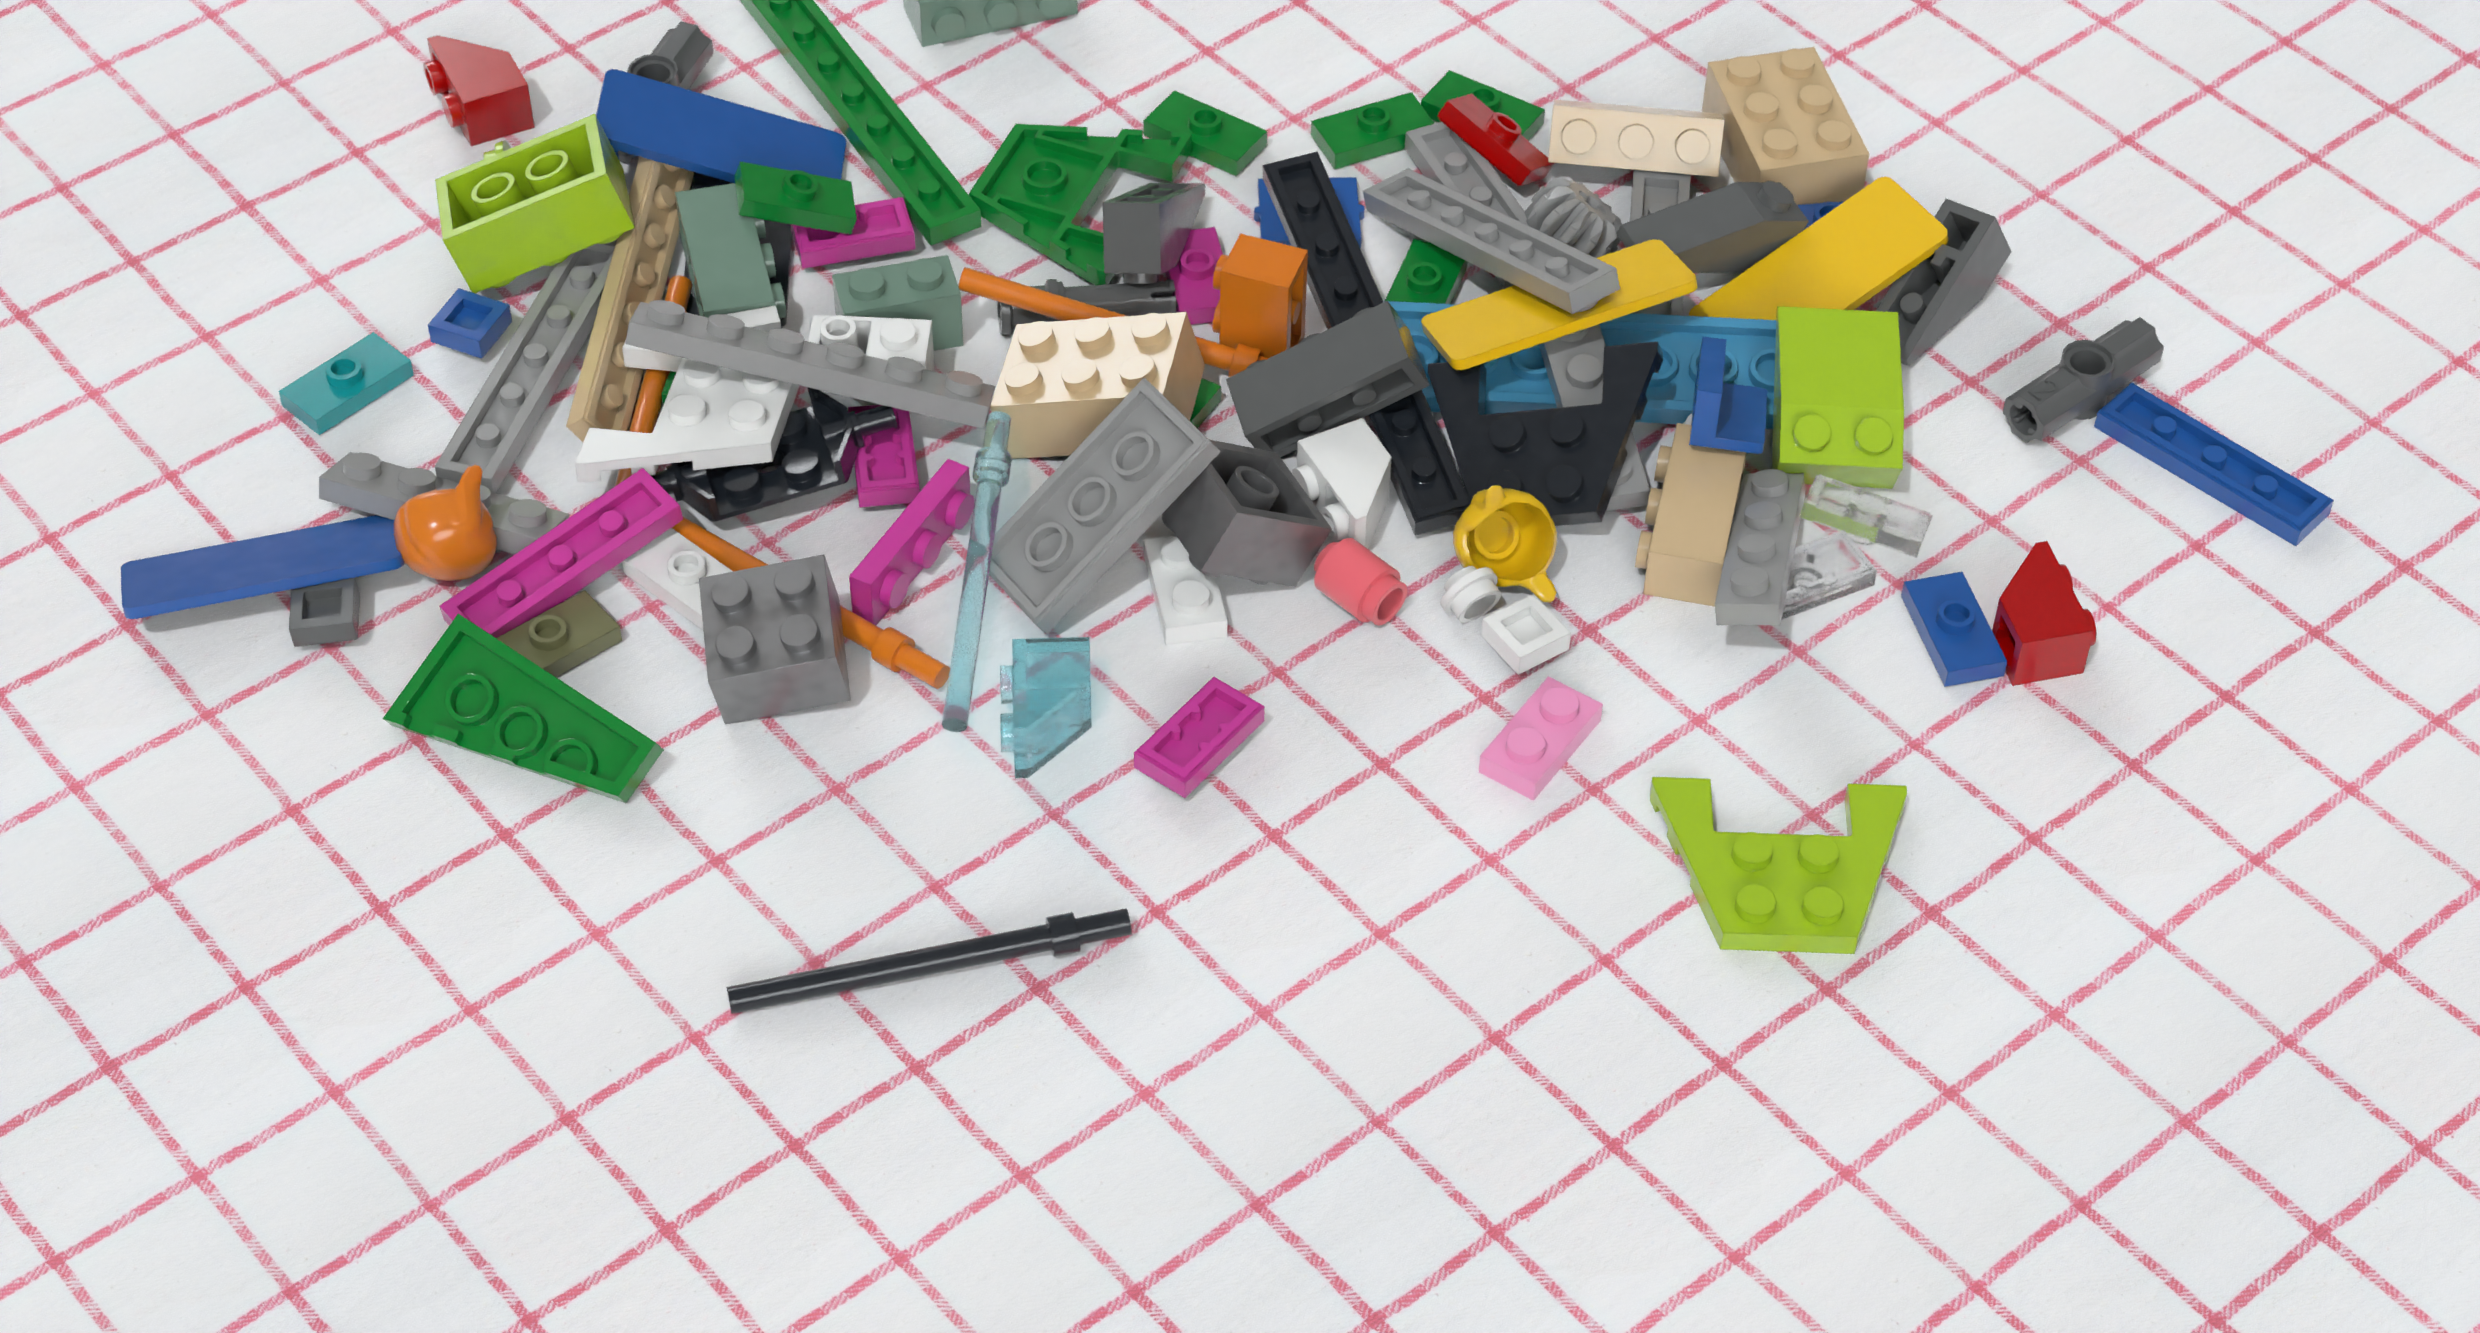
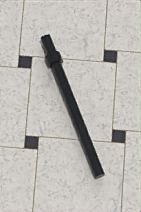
(1059, 935)

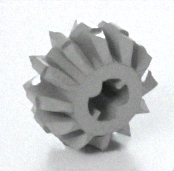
(1574, 217)

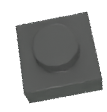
(324, 613)

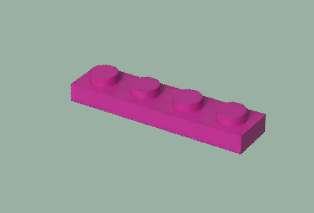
(567, 556)

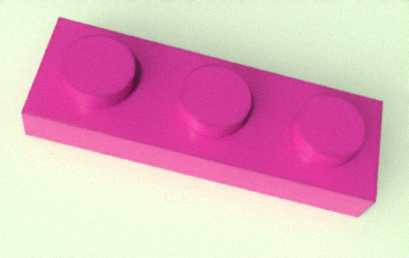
(911, 542)

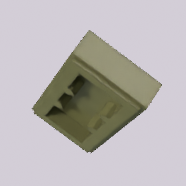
(565, 634)

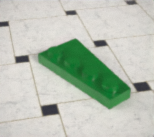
(513, 711)

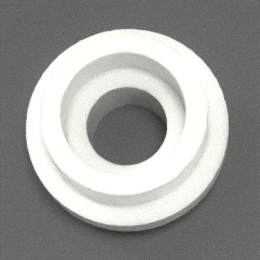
(1470, 593)

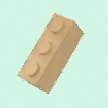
(1636, 138)
(1689, 519)

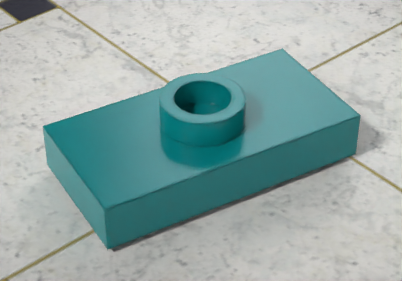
(346, 383)

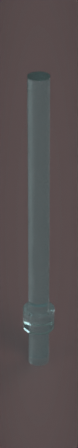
(990, 473)

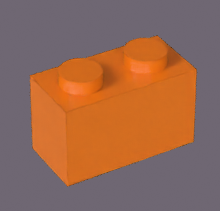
(1261, 295)

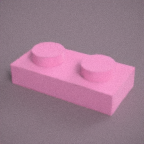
(1540, 738)

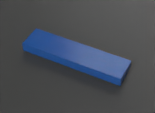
(2214, 464)

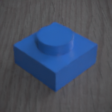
(470, 323)

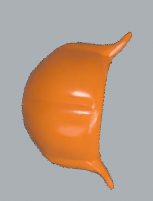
(447, 531)

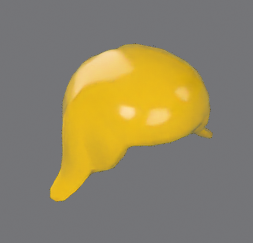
(1510, 536)

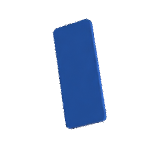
(709, 132)
(258, 566)

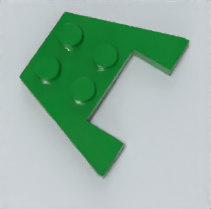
(1053, 175)

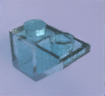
(1048, 698)

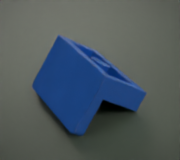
(1725, 413)

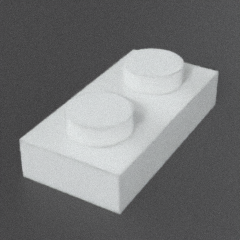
(1184, 597)

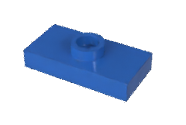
(1953, 629)

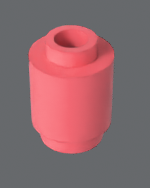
(1359, 581)

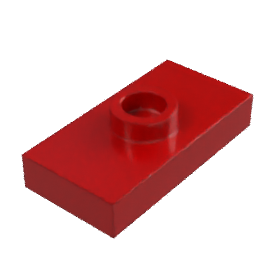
(1496, 139)

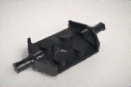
(812, 456)

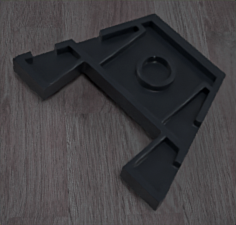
(1556, 454)

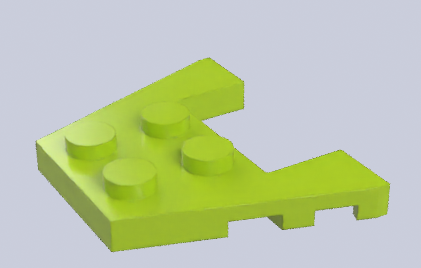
(1782, 887)

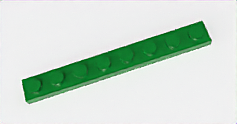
(868, 117)

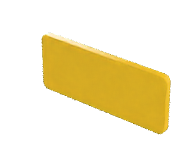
(1835, 259)
(1519, 320)

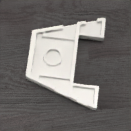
(708, 418)

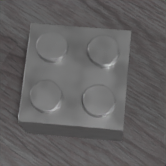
(1248, 518)
(774, 639)

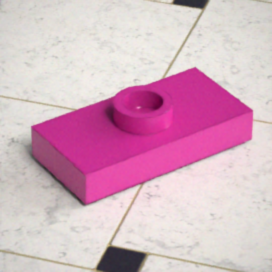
(879, 230)
(1195, 276)
(887, 464)
(1199, 737)

